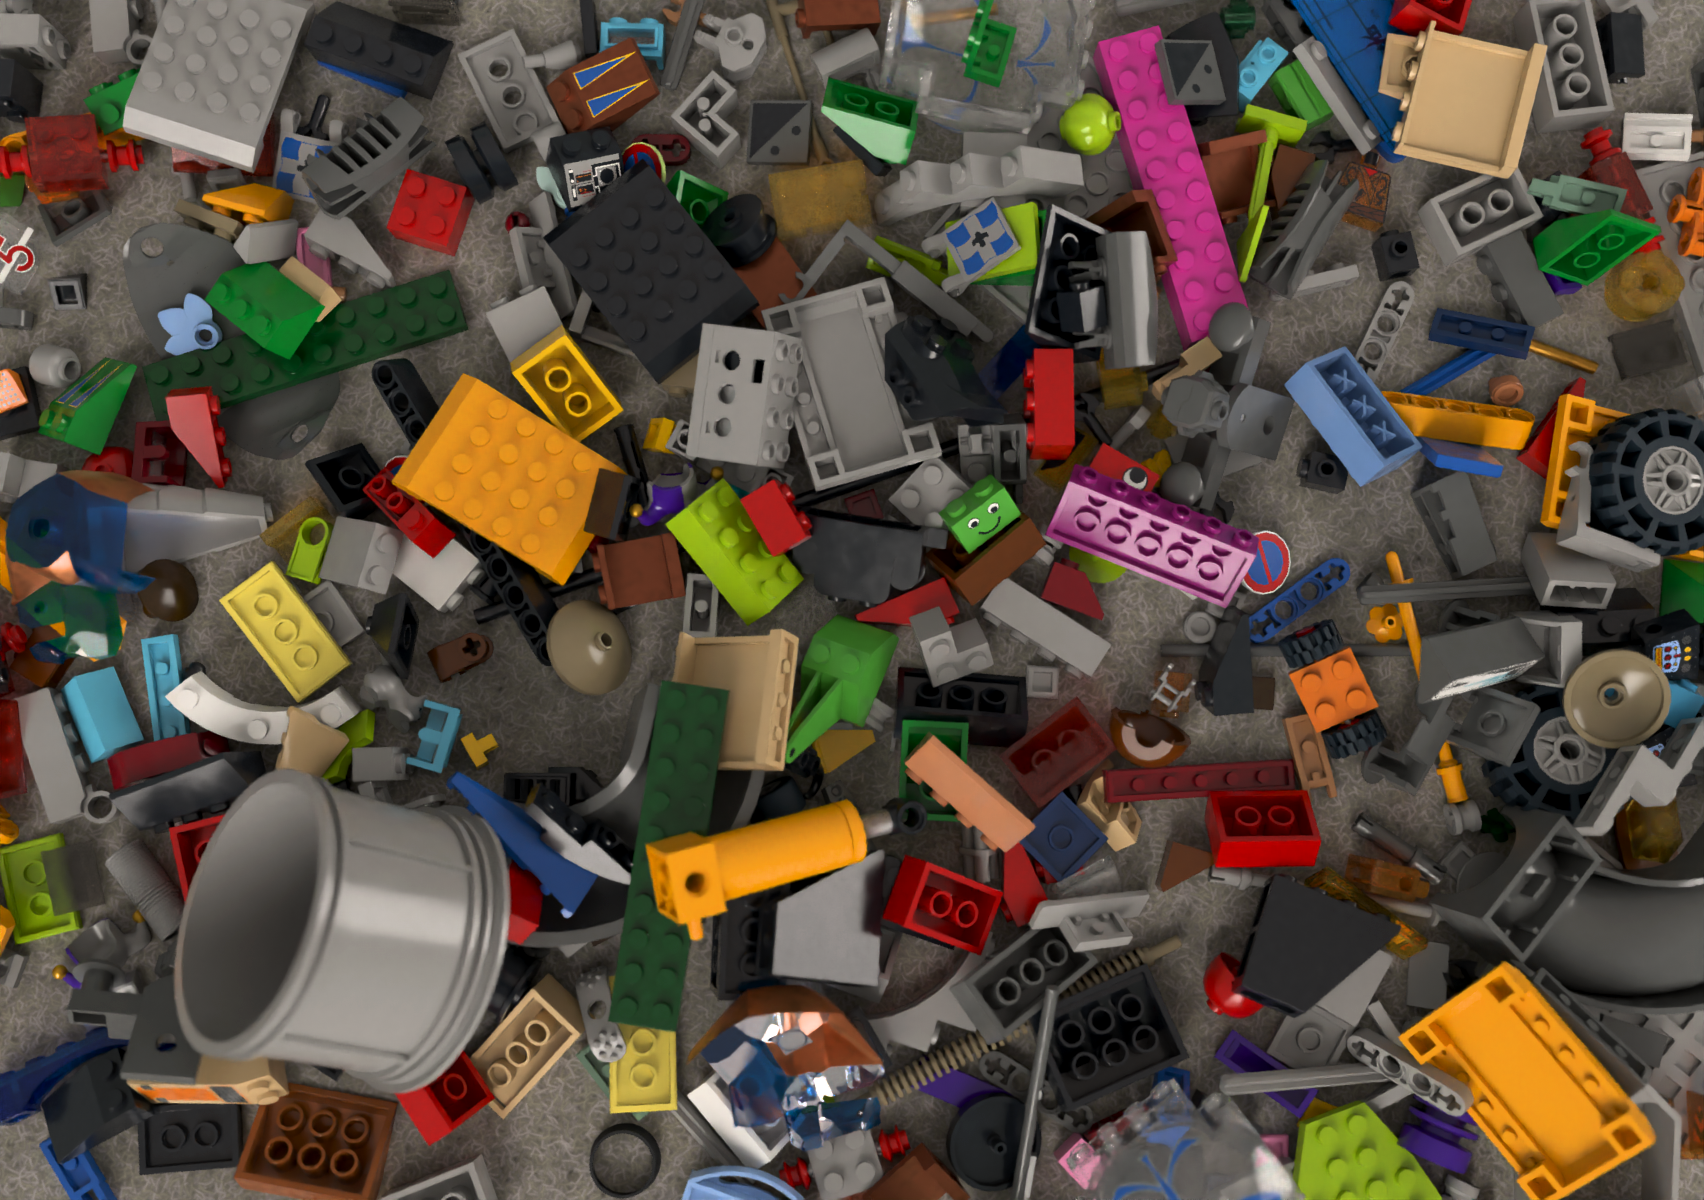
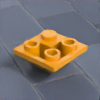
(251, 203)

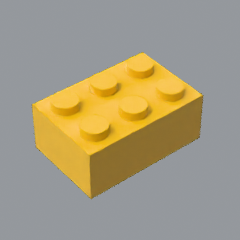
(566, 385)

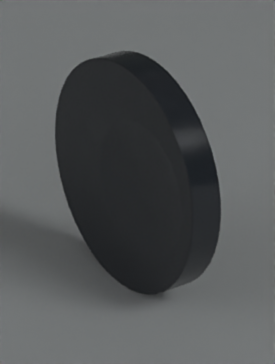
(986, 1140)

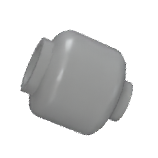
(54, 365)

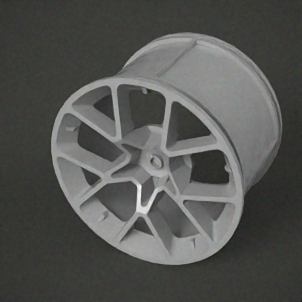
(342, 932)

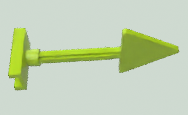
(1281, 130)

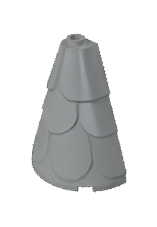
(188, 523)

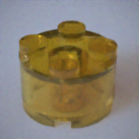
(1643, 286)

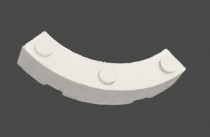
(252, 723)

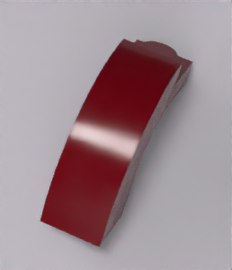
(163, 756)

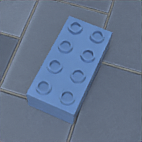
(1352, 416)

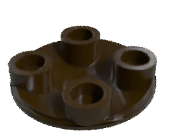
(173, 592)

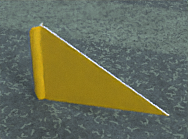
(839, 746)

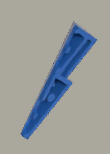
(520, 839)

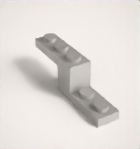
(1642, 776)

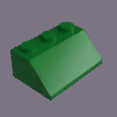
(265, 306)

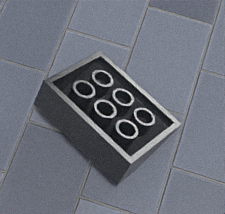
(1063, 240)
(1109, 1038)

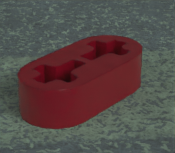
(667, 141)

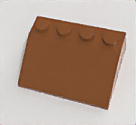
(318, 1146)

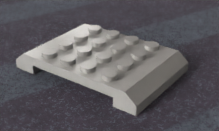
(216, 76)
(843, 406)

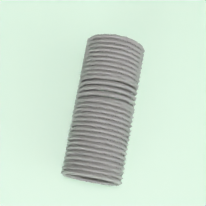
(138, 876)

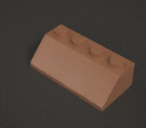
(968, 793)

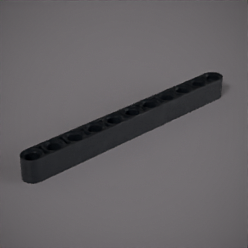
(513, 578)

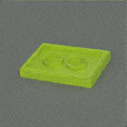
(1025, 225)
(28, 891)

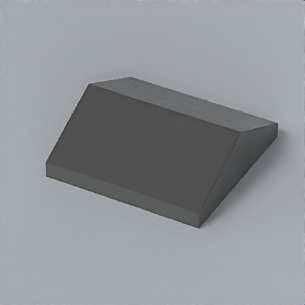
(75, 216)

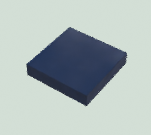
(1062, 838)

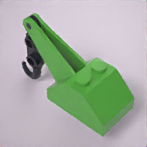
(837, 684)

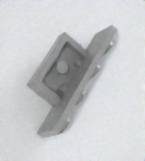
(538, 261)
(1091, 920)

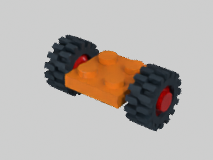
(1333, 689)

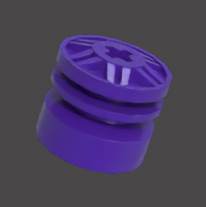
(1438, 1136)

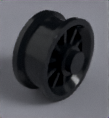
(740, 229)
(512, 982)

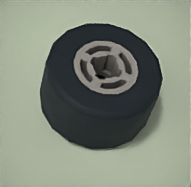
(778, 800)

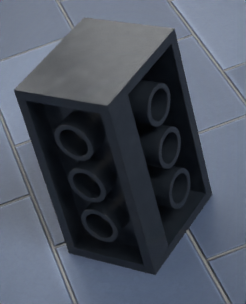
(736, 945)

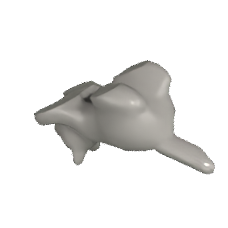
(386, 690)

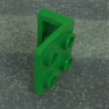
(987, 47)
(109, 101)

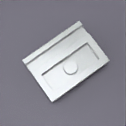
(1657, 136)

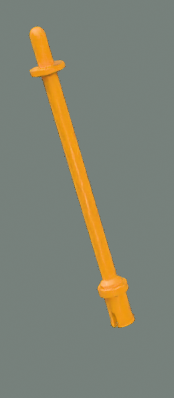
(1448, 766)

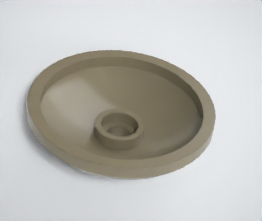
(579, 653)
(1634, 709)

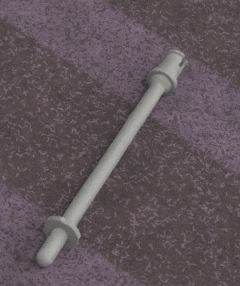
(1244, 878)

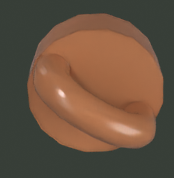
(1505, 390)

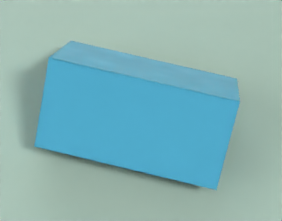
(101, 713)

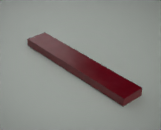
(1196, 780)

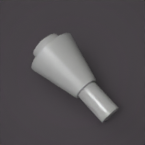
(558, 57)

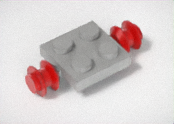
(846, 1163)

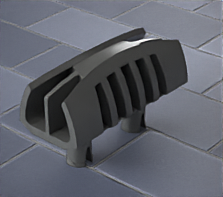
(367, 158)
(1301, 229)
(1130, 293)

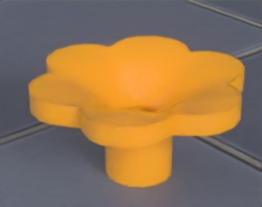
(1379, 624)

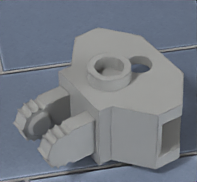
(737, 46)

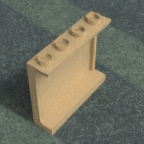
(1468, 102)
(761, 689)

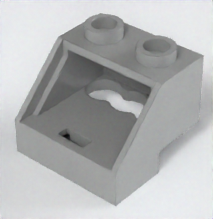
(1560, 643)

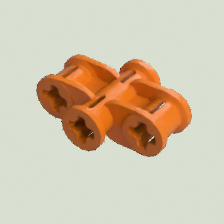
(1691, 213)

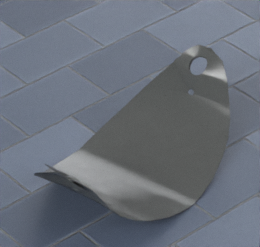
(199, 258)

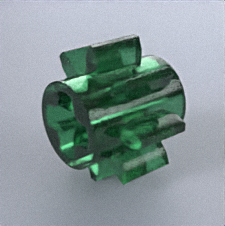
(1238, 18)

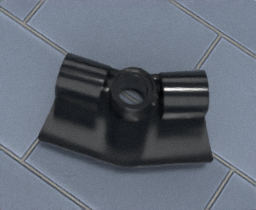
(1212, 28)

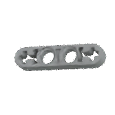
(1380, 339)
(1374, 1052)

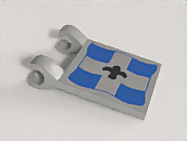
(294, 151)
(976, 245)

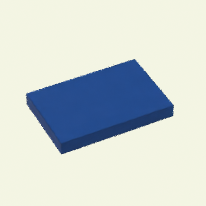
(1460, 457)

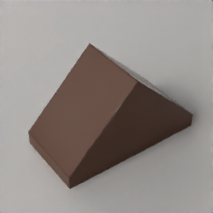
(1180, 864)

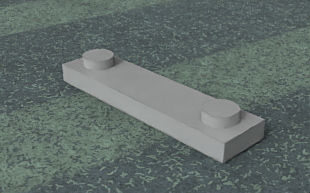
(1314, 60)

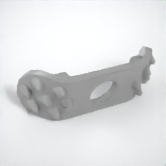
(603, 1036)

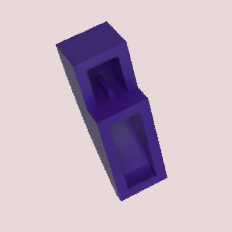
(1246, 1058)

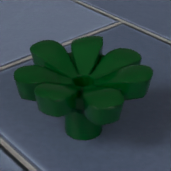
(1496, 824)

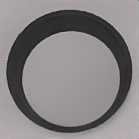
(641, 1133)

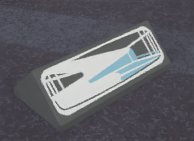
(1475, 658)

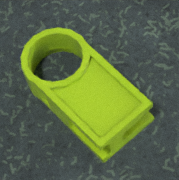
(306, 557)

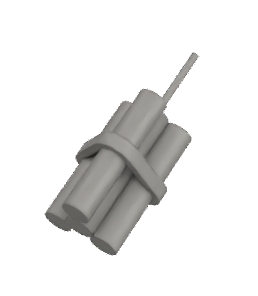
(978, 859)

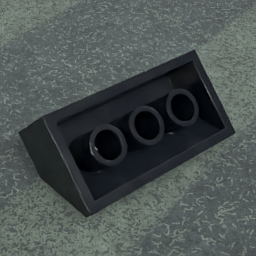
(378, 48)
(988, 702)
(189, 791)

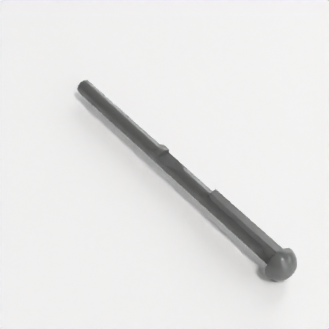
(1026, 1159)

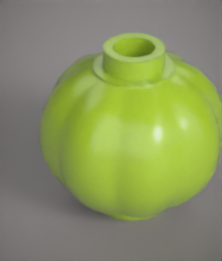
(1090, 124)

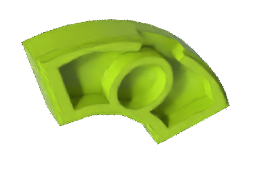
(360, 733)

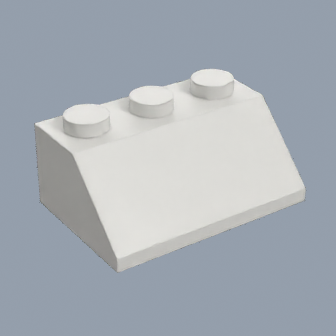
(751, 1145)

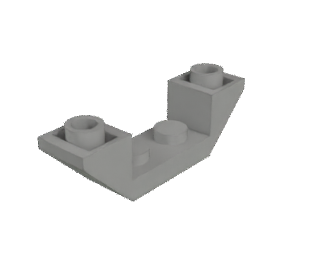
(741, 475)

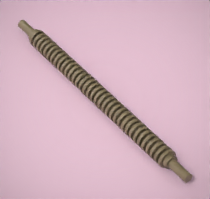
(977, 1043)

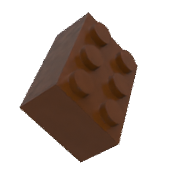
(990, 563)

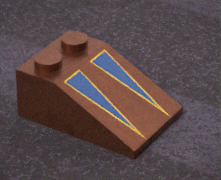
(603, 89)

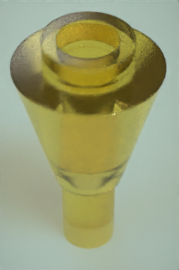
(1160, 425)

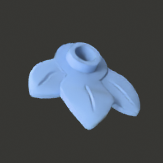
(187, 323)

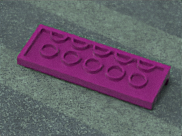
(1152, 536)

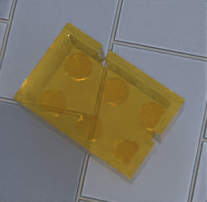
(819, 199)

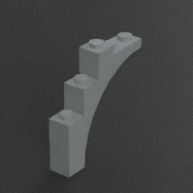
(978, 176)
(916, 1021)

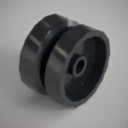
(481, 163)

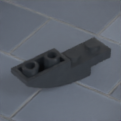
(588, 846)

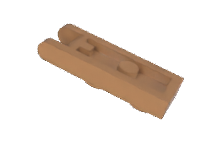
(1308, 755)

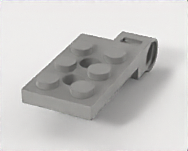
(513, 123)

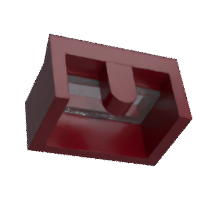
(158, 455)

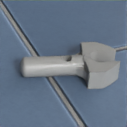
(1133, 422)

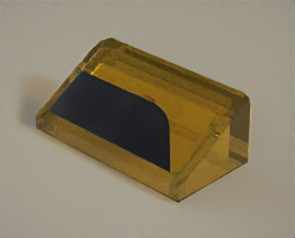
(1058, 472)

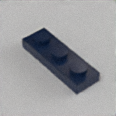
(1481, 333)

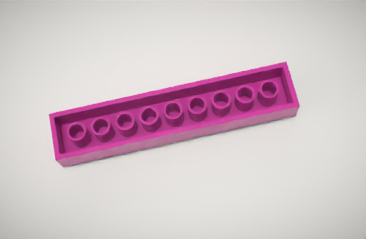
(1165, 158)

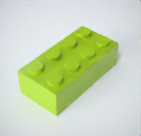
(732, 552)

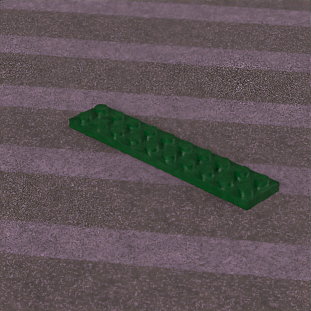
(343, 339)
(674, 802)

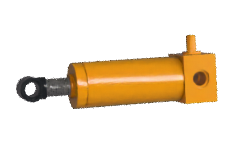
(699, 873)

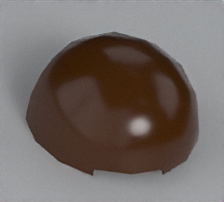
(1146, 738)

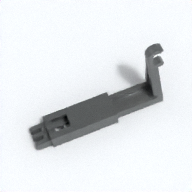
(902, 275)

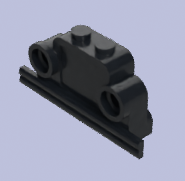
(864, 555)

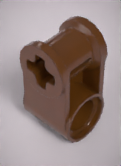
(456, 656)

